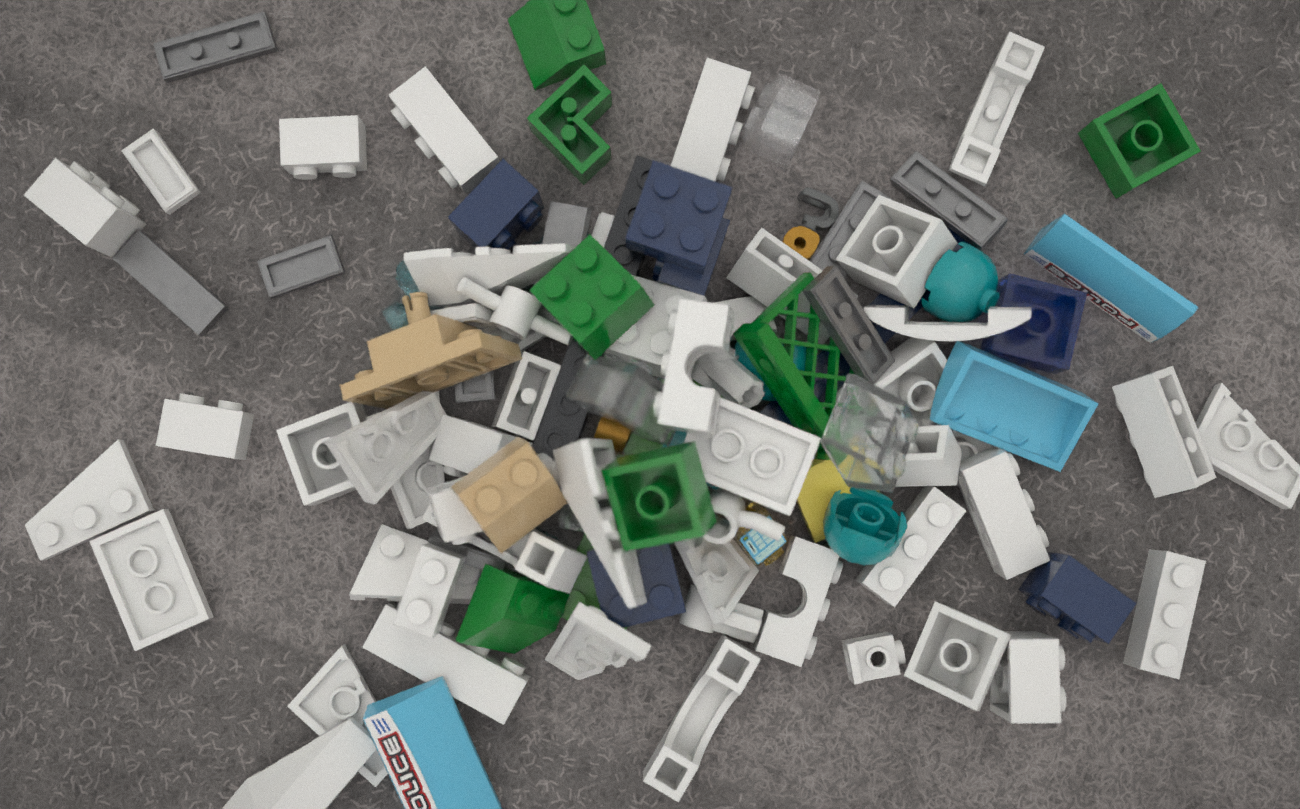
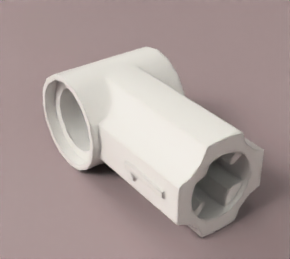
(728, 378)
(741, 624)

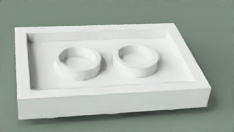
(756, 456)
(151, 579)

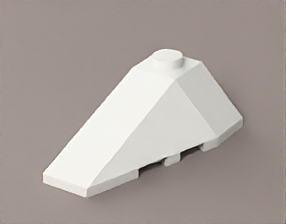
(493, 268)
(915, 380)
(579, 474)
(309, 775)

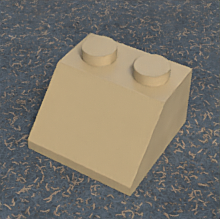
(510, 494)

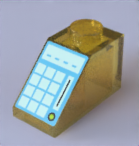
(757, 545)

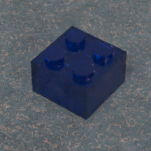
(1049, 336)

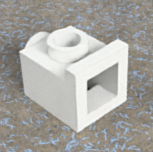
(858, 657)

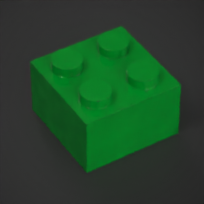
(1138, 141)
(592, 296)
(659, 496)

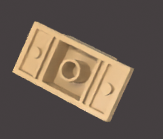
(426, 357)

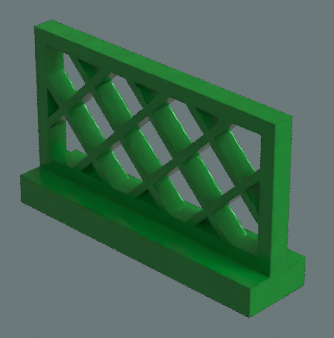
(777, 367)

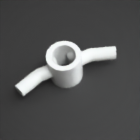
(514, 311)
(734, 509)

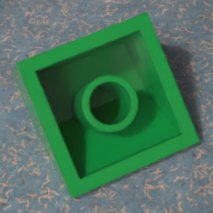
(556, 39)
(510, 611)

